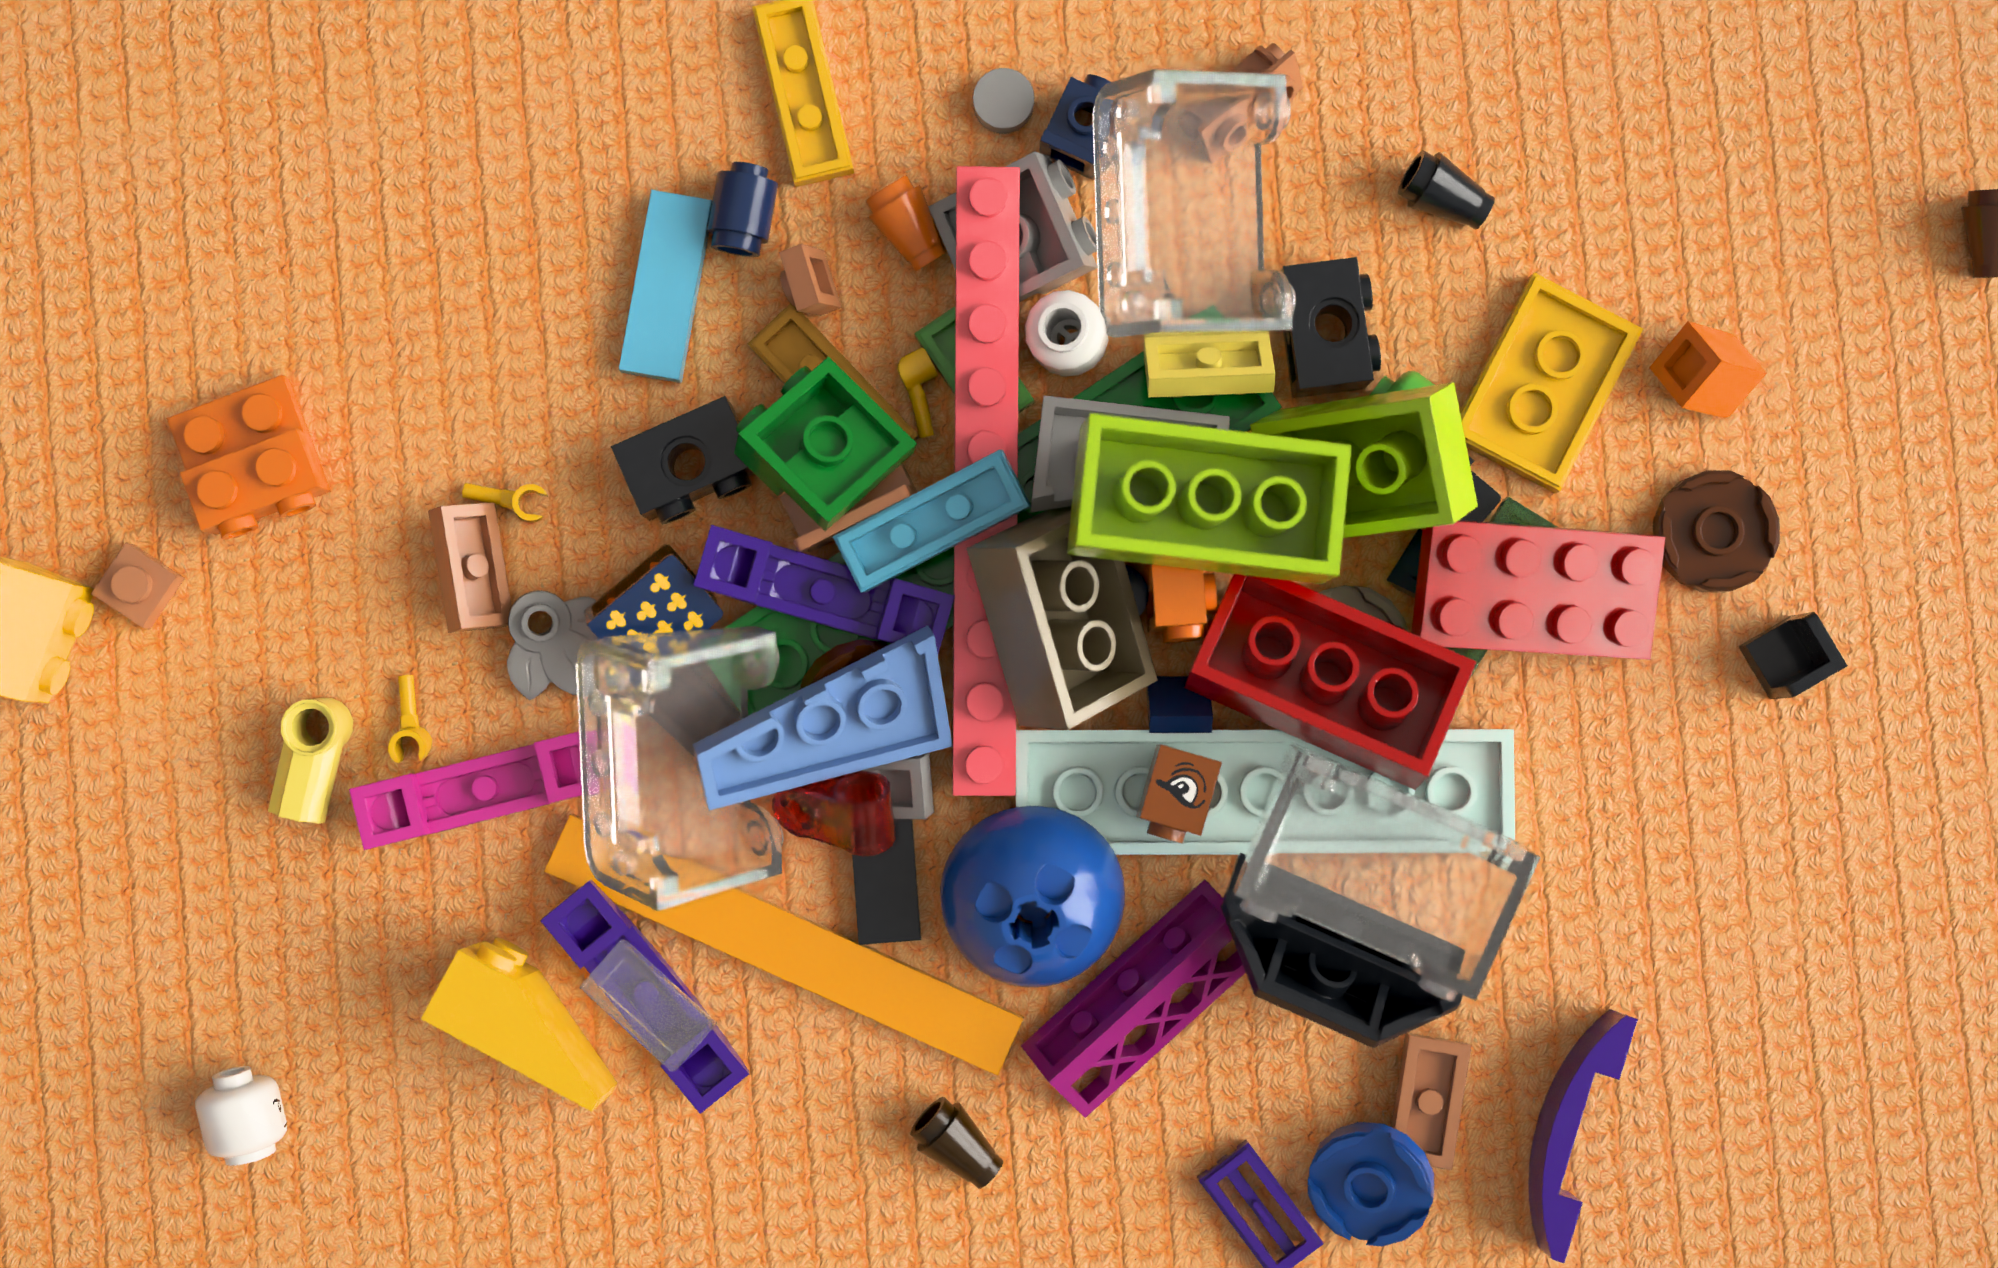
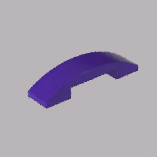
(817, 589)
(588, 929)
(1598, 1050)

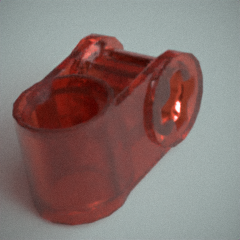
(842, 812)

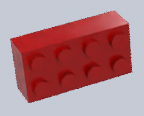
(1331, 676)

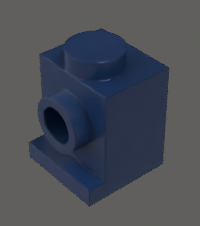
(1064, 136)

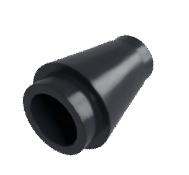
(1444, 191)

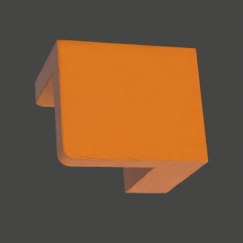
(1707, 370)

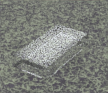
(648, 1005)

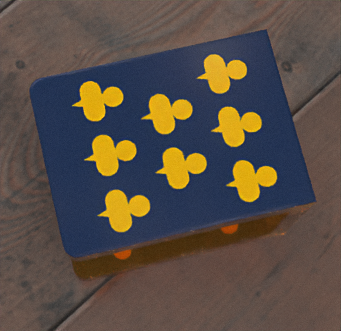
(654, 599)

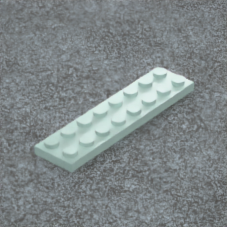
(1105, 772)

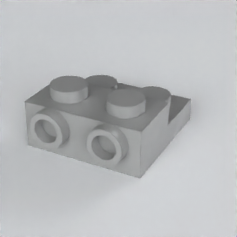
(1051, 239)

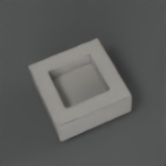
(910, 786)

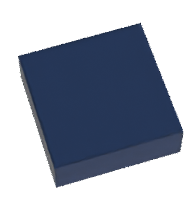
(1176, 708)

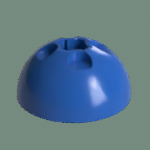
(1027, 866)

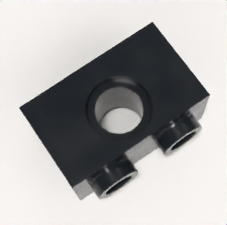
(1324, 365)
(650, 458)

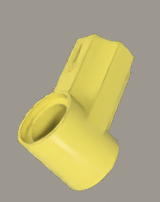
(306, 766)

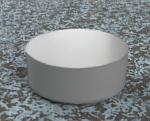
(1003, 100)

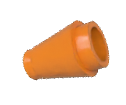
(906, 222)

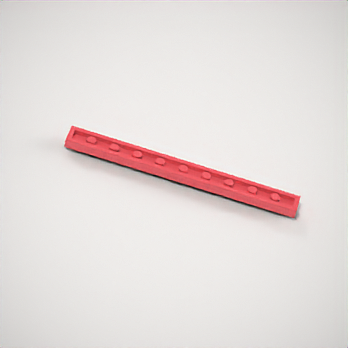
(983, 424)

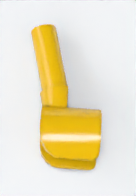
(915, 370)
(504, 498)
(408, 723)

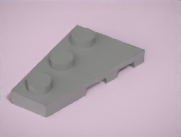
(1060, 439)

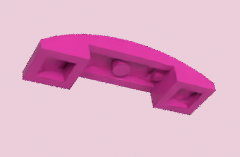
(468, 791)

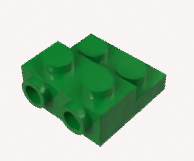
(822, 442)

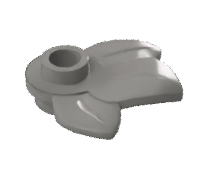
(549, 655)

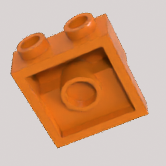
(248, 458)
(1179, 602)

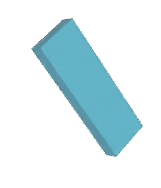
(666, 286)
(932, 521)

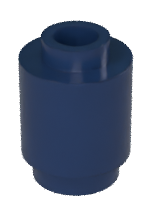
(742, 209)

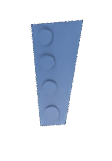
(842, 724)

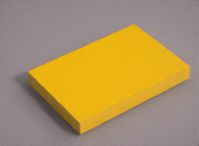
(1546, 382)

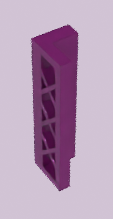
(1135, 993)

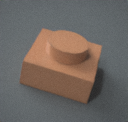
(808, 280)
(138, 585)

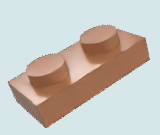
(470, 566)
(1431, 1095)

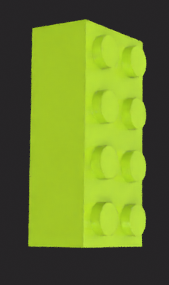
(1209, 499)

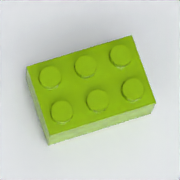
(1404, 457)

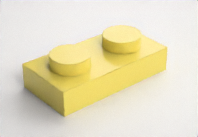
(1209, 365)

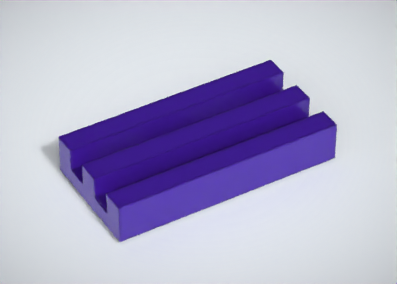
(1228, 1167)

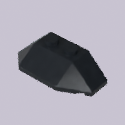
(1329, 975)

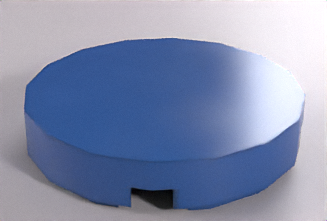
(1371, 1183)

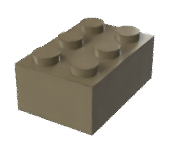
(1060, 623)

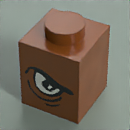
(1177, 793)

